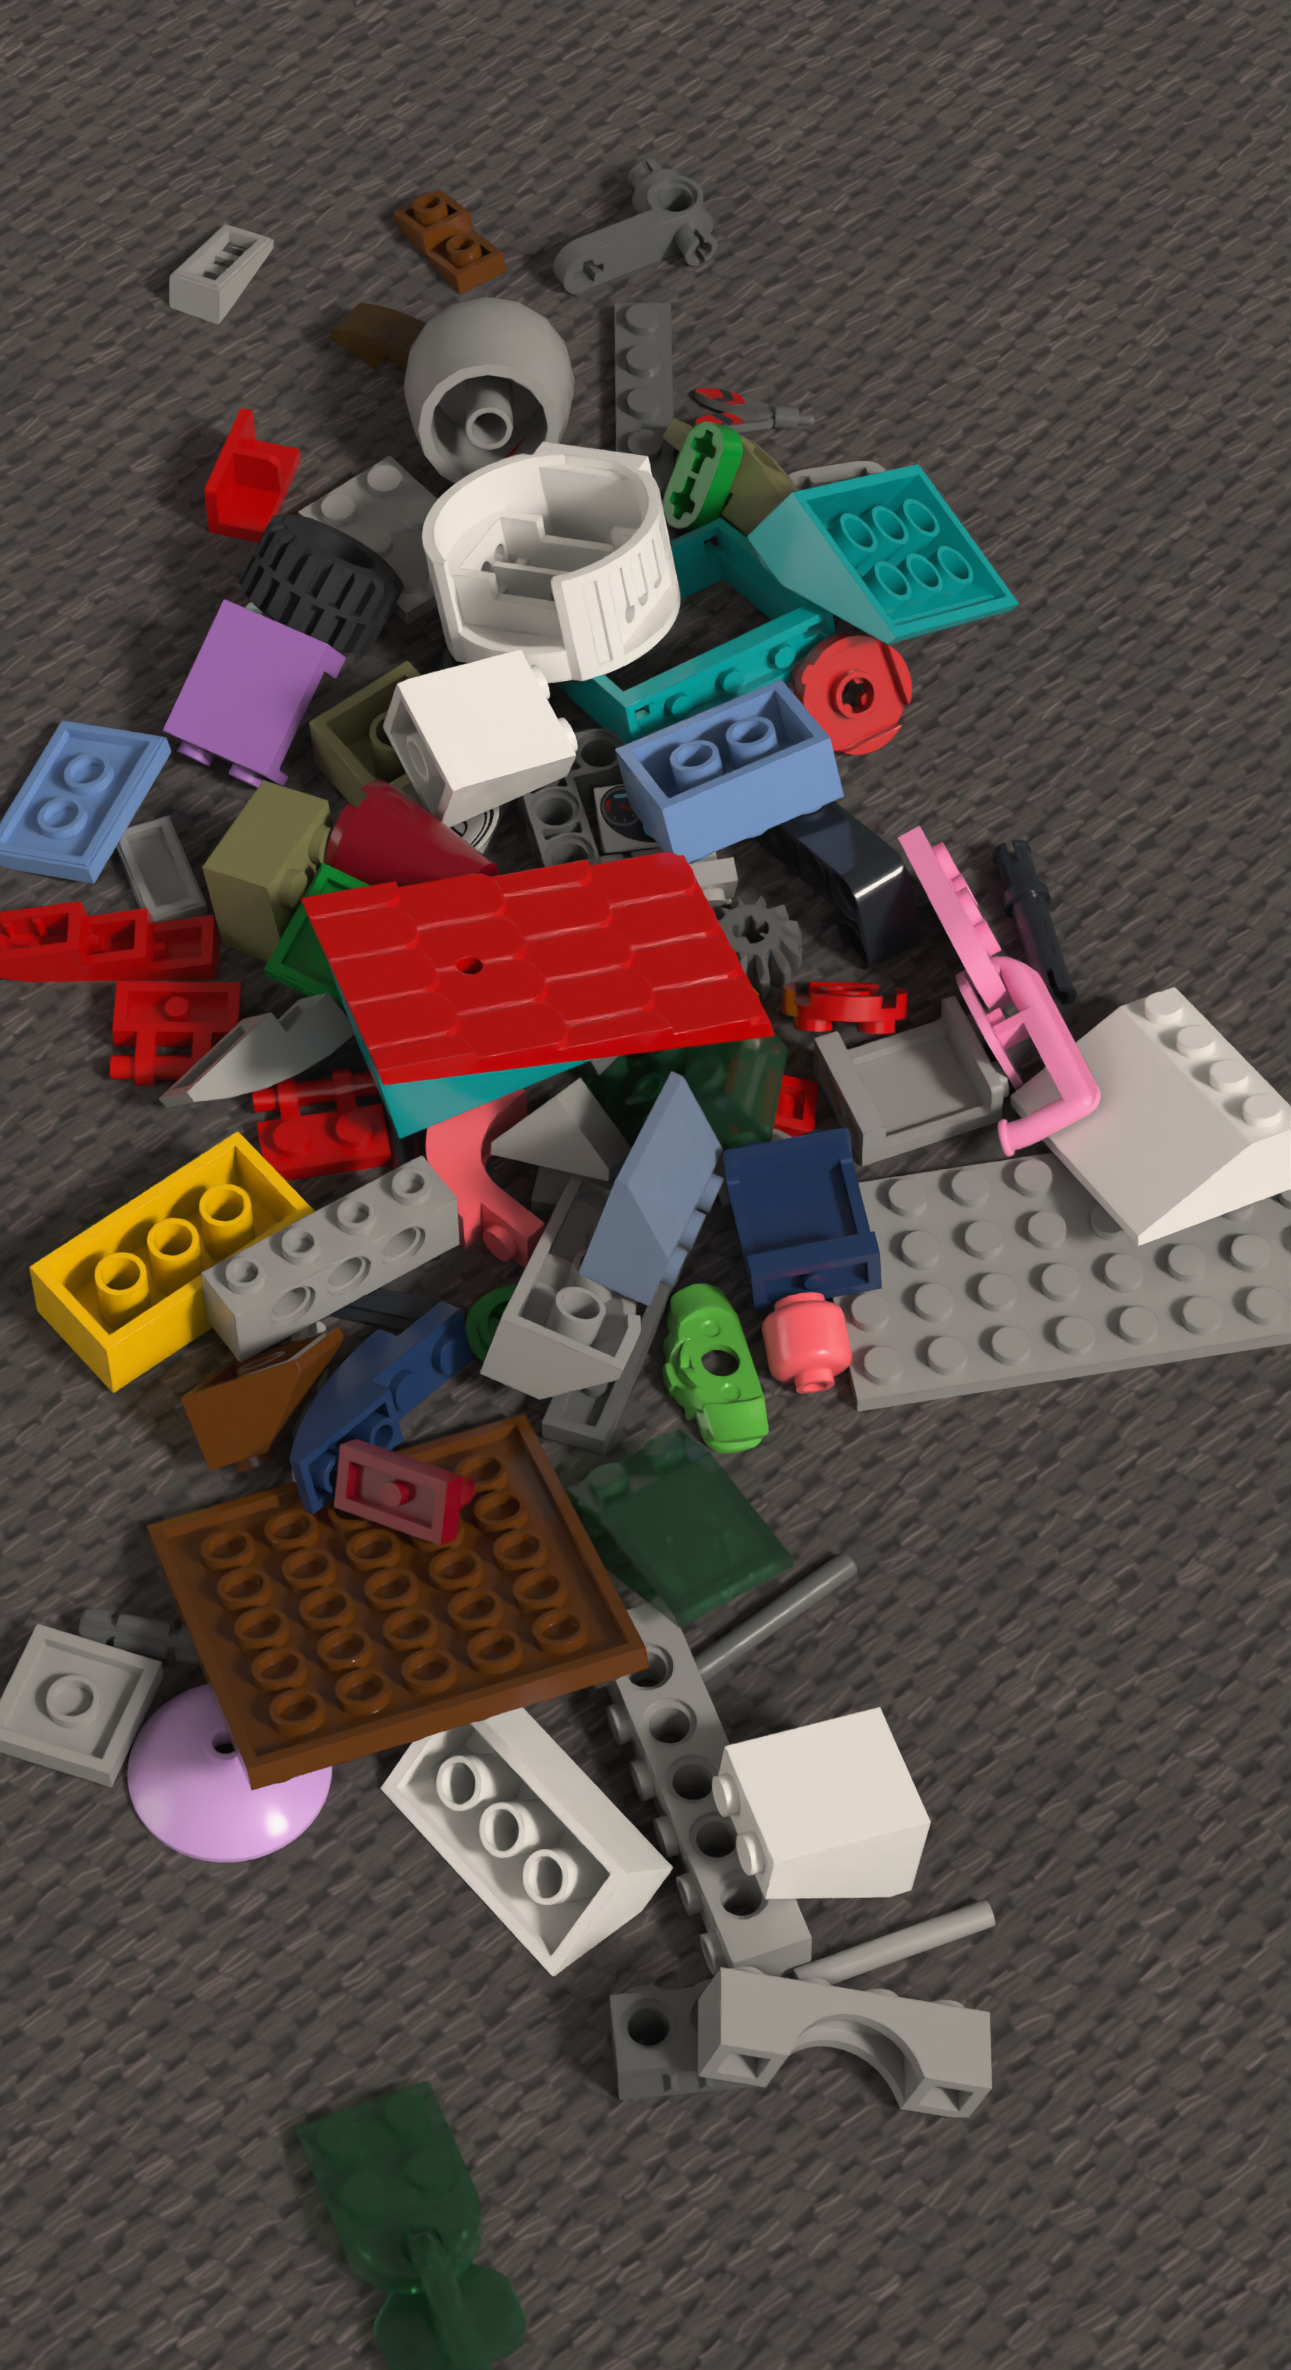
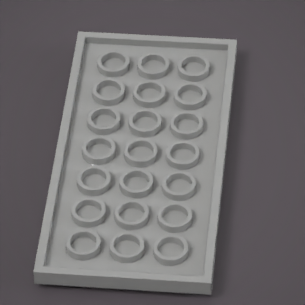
(1030, 1281)

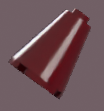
(399, 841)

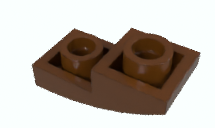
(445, 237)

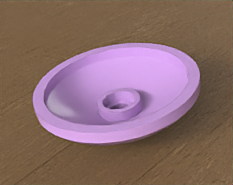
(202, 1797)

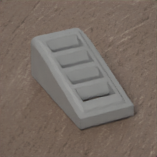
(214, 298)

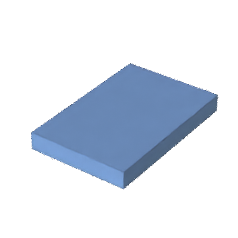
(79, 800)

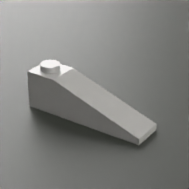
(558, 1325)

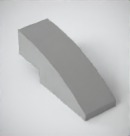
(263, 1052)

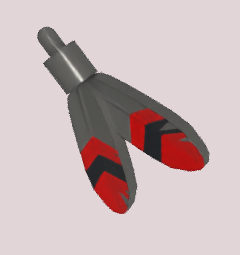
(747, 413)

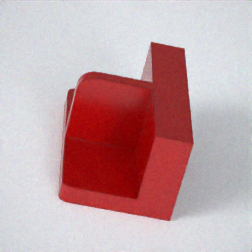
(248, 482)

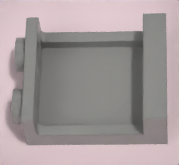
(911, 1085)

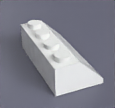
(528, 1833)

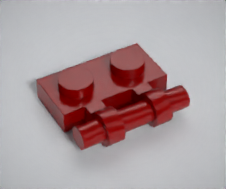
(170, 1016)
(322, 1141)

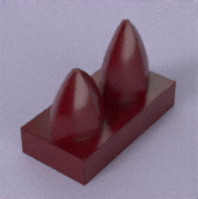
(401, 1491)

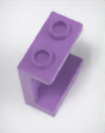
(249, 693)

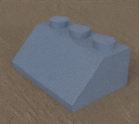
(657, 1199)

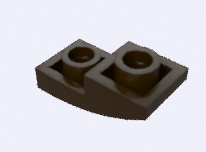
(378, 334)

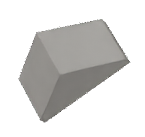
(568, 1136)

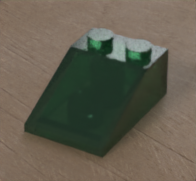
(677, 1528)

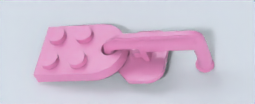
(1001, 983)

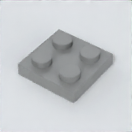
(76, 1704)

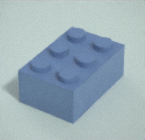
(730, 772)

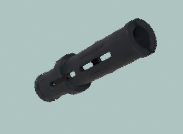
(1028, 904)

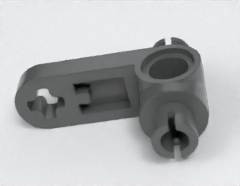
(667, 223)

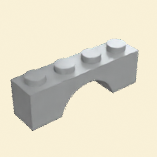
(926, 2051)

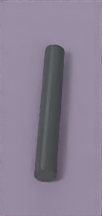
(775, 1615)

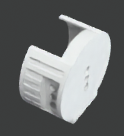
(554, 561)

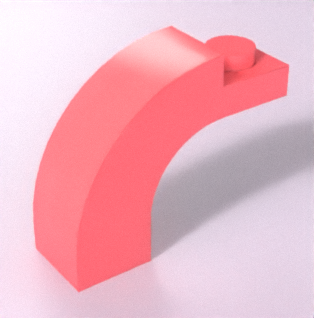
(459, 1154)

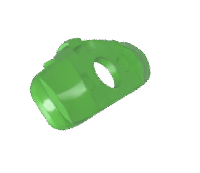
(726, 1407)

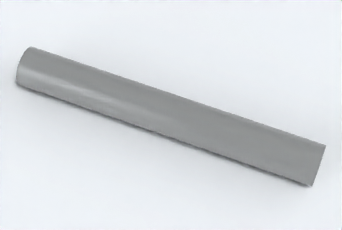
(899, 1944)

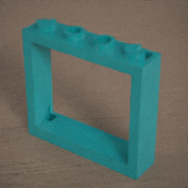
(727, 670)

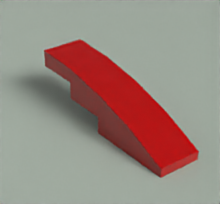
(70, 946)

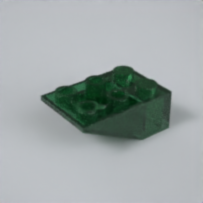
(730, 1080)

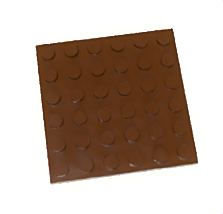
(364, 1638)

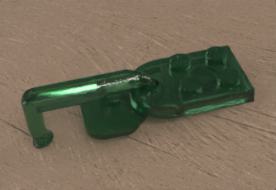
(399, 2187)

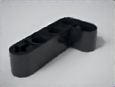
(855, 875)

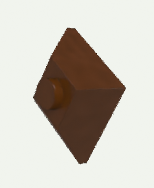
(257, 1402)

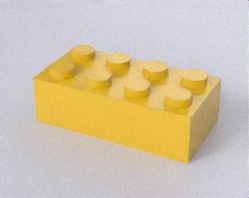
(133, 1280)

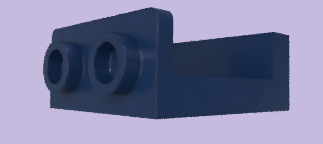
(801, 1218)

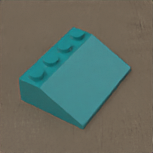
(881, 556)

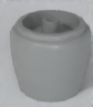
(484, 383)

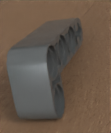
(556, 814)

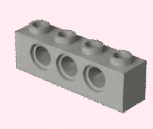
(330, 1258)

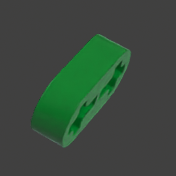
(702, 476)

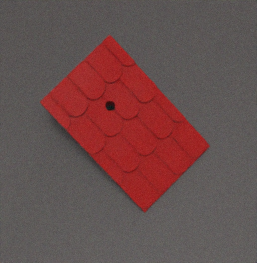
(526, 974)

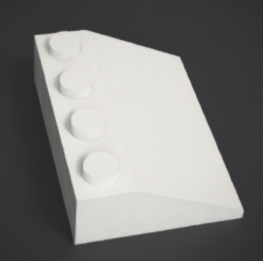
(1177, 1122)

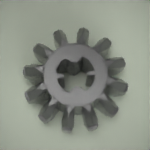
(763, 942)

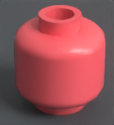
(806, 1342)

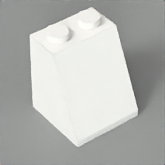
(478, 735)
(824, 1810)

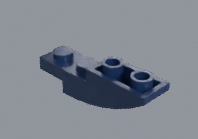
(371, 1395)

